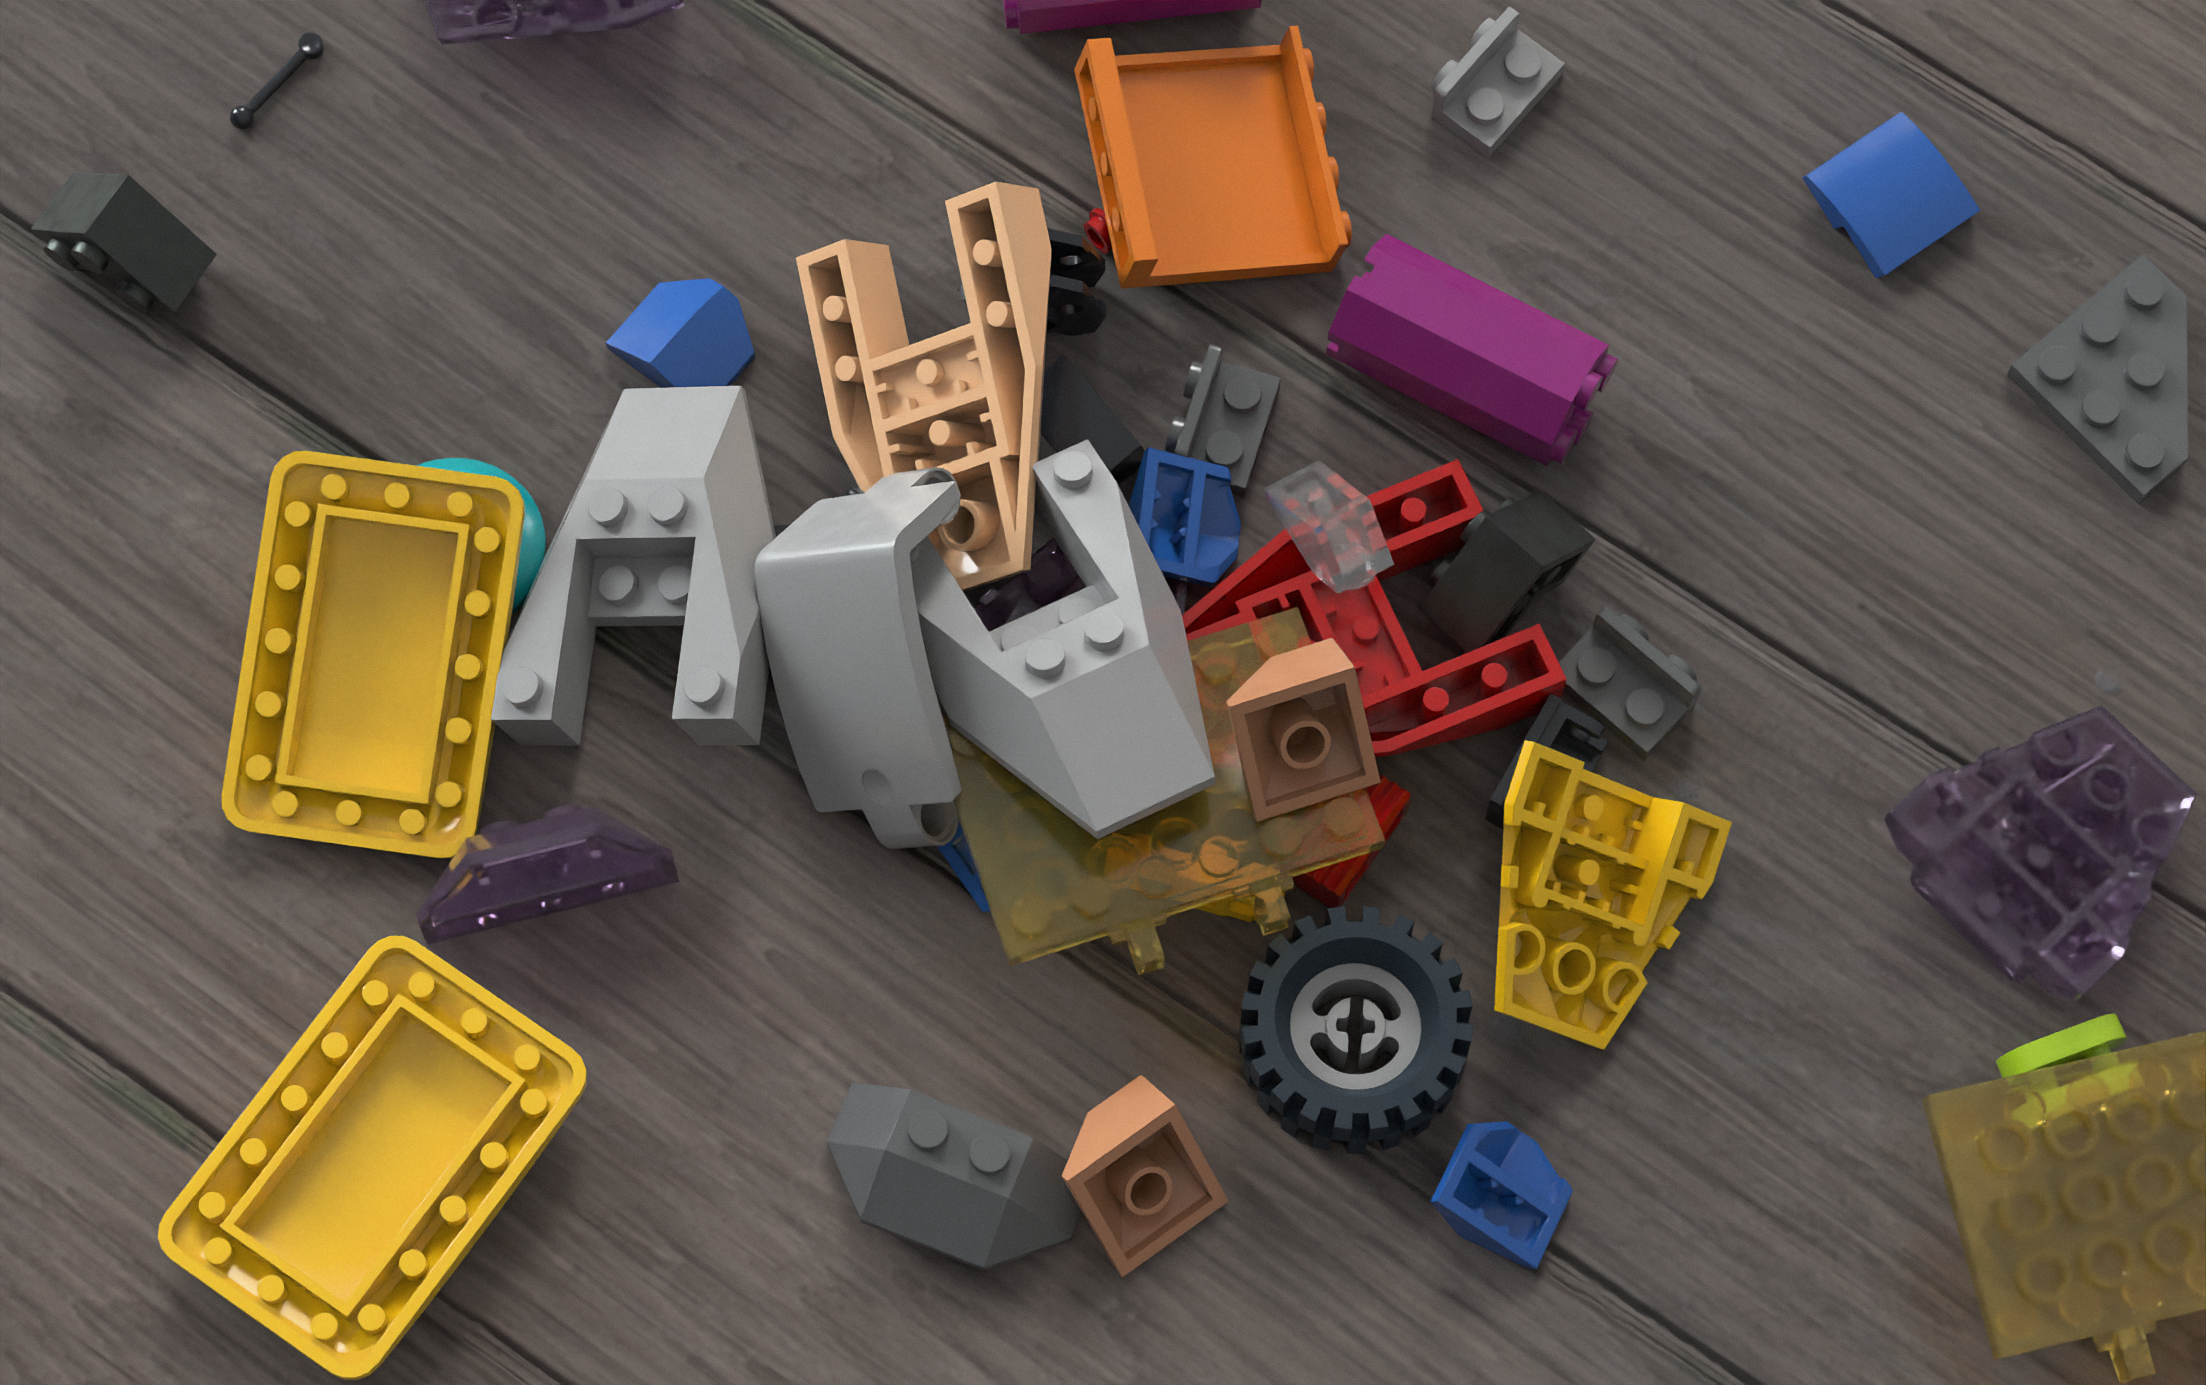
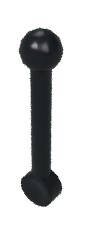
(309, 48)

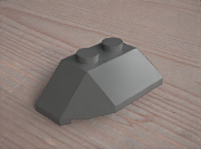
(950, 1177)

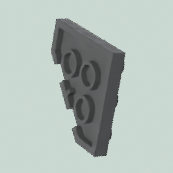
(2119, 378)

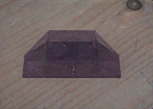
(540, 870)

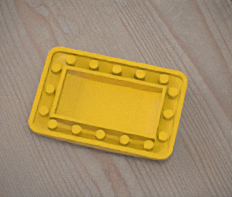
(373, 654)
(373, 1157)

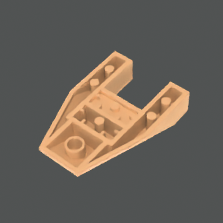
(954, 398)

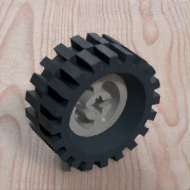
(1370, 961)

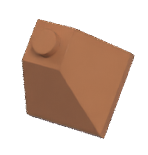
(1302, 730)
(1139, 1175)

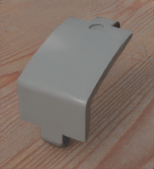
(855, 659)

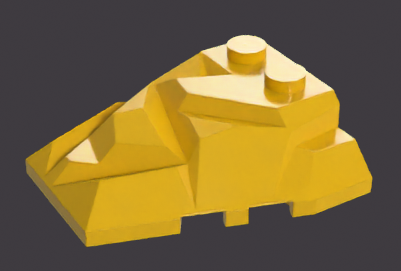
(1591, 892)

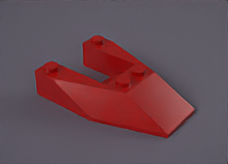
(1400, 701)

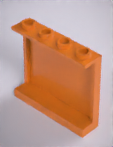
(1212, 162)

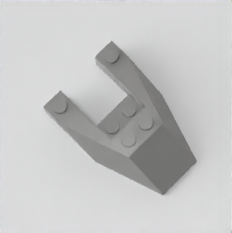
(652, 539)
(1085, 693)

